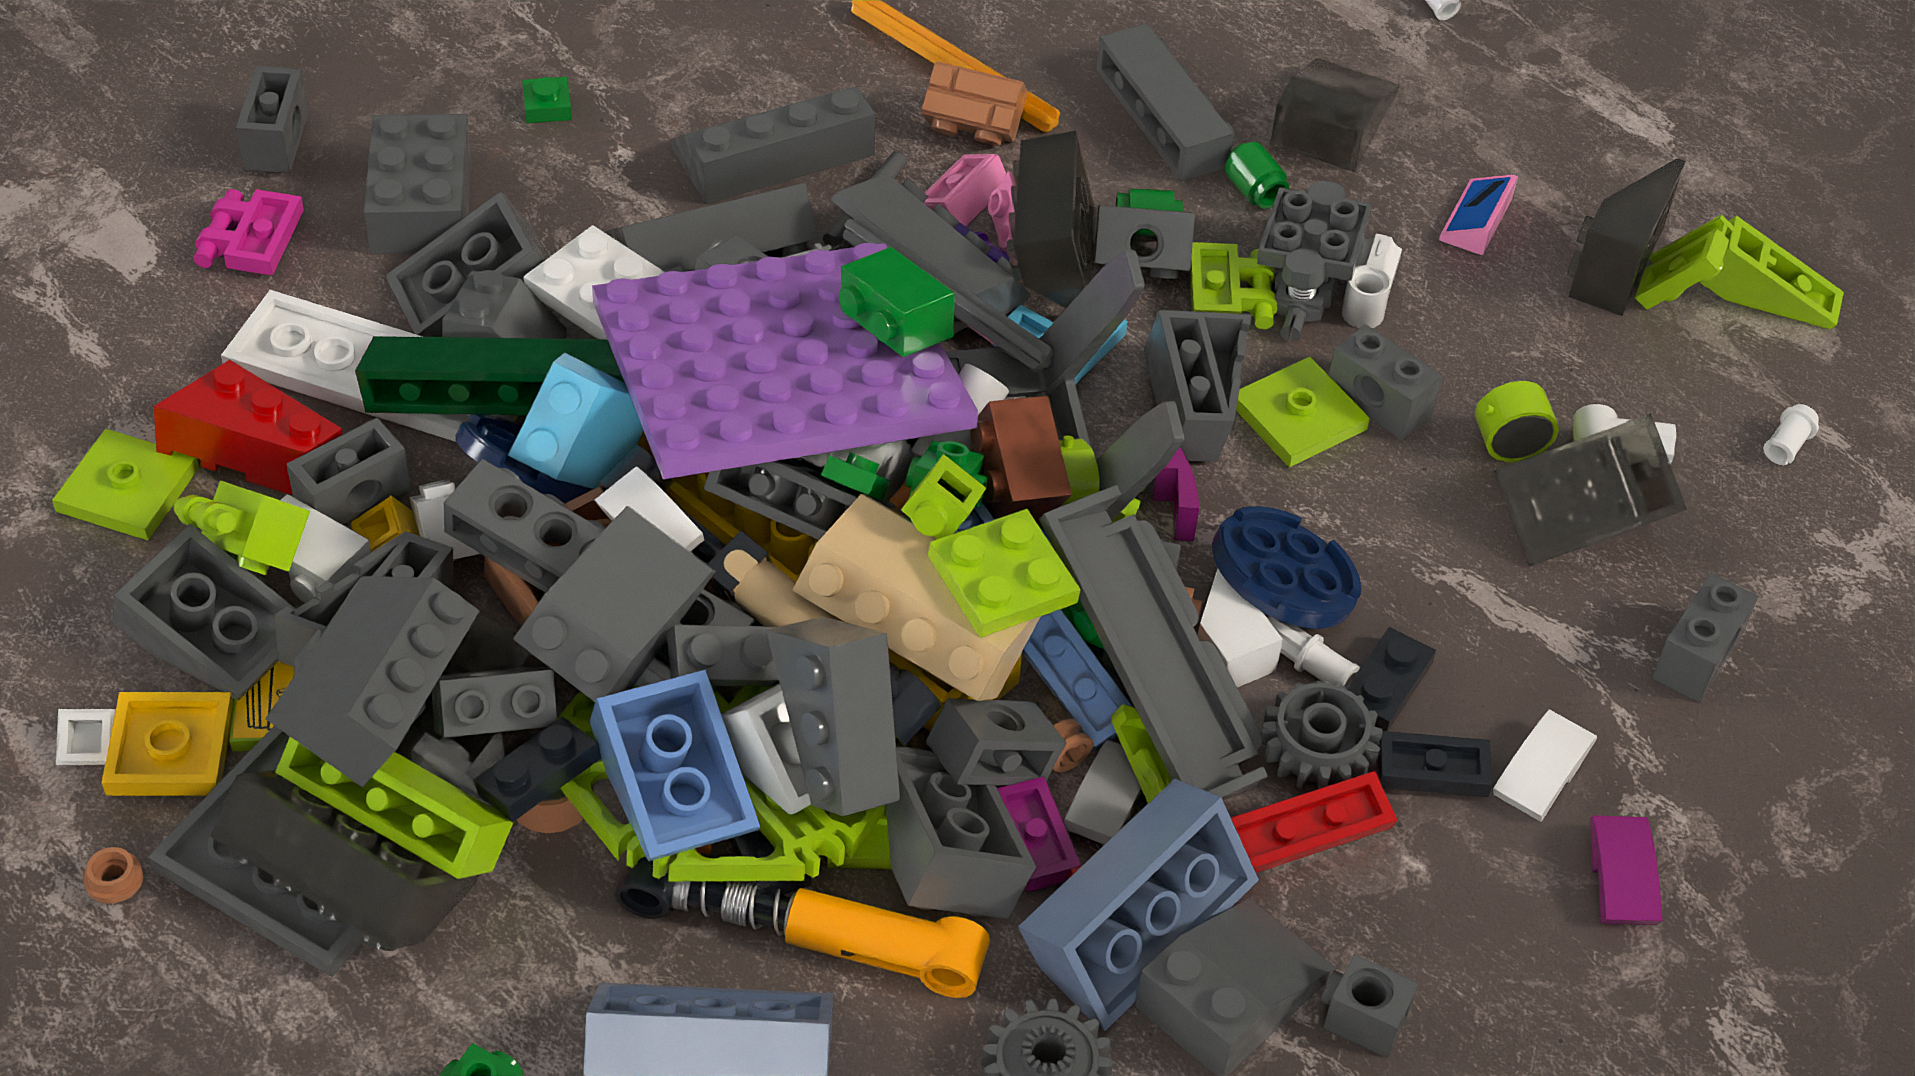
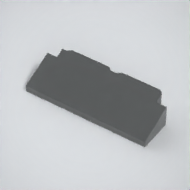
(1151, 640)

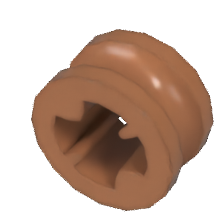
(1077, 745)

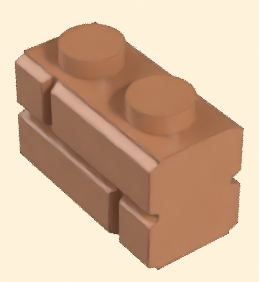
(974, 103)

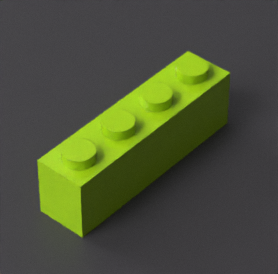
(408, 808)

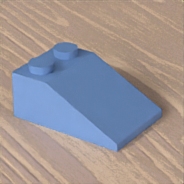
(673, 765)

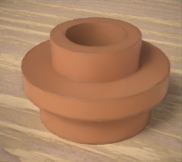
(110, 863)

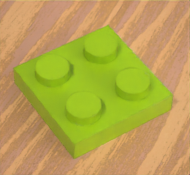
(1003, 573)

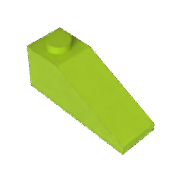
(1773, 280)

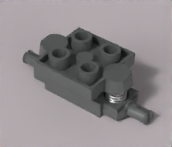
(1314, 244)

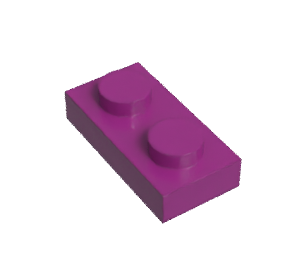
(1041, 831)

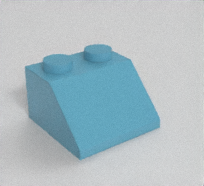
(578, 424)

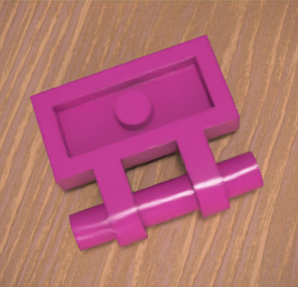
(261, 231)

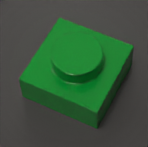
(547, 99)
(857, 474)

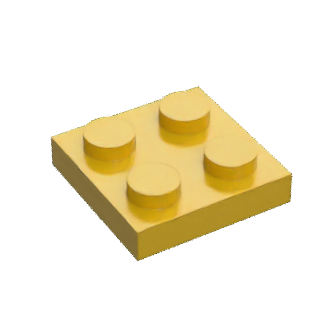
(168, 743)

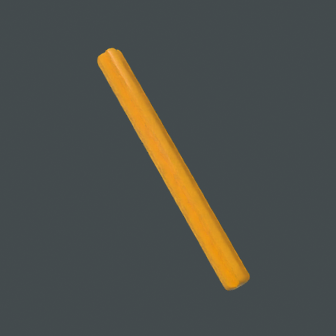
(935, 48)

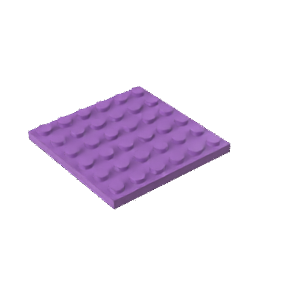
(768, 365)

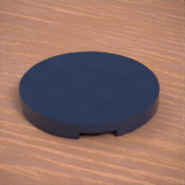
(492, 440)
(1286, 568)

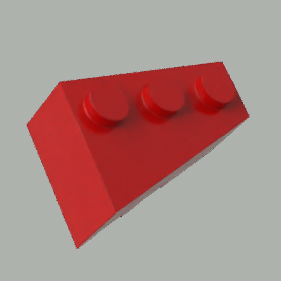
(241, 425)

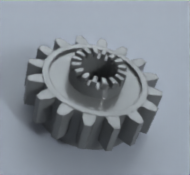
(1320, 734)
(1046, 1037)

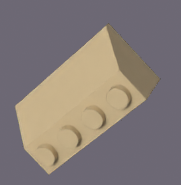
(879, 576)

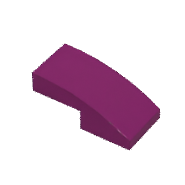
(1178, 485)
(1626, 870)

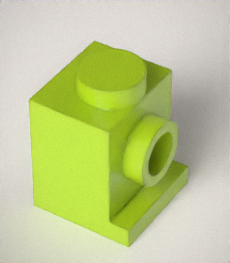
(934, 508)

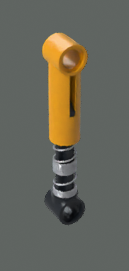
(940, 953)

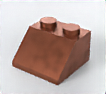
(1021, 457)

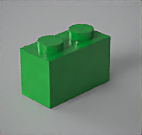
(897, 301)

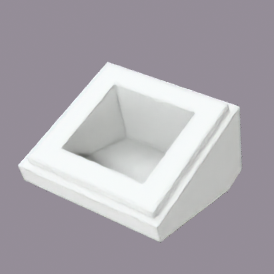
(83, 736)

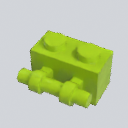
(247, 525)

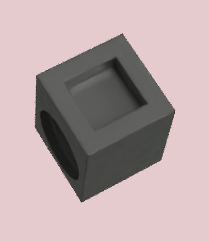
(1364, 1025)

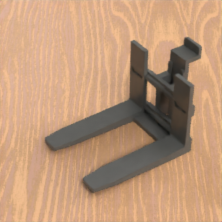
(1075, 339)

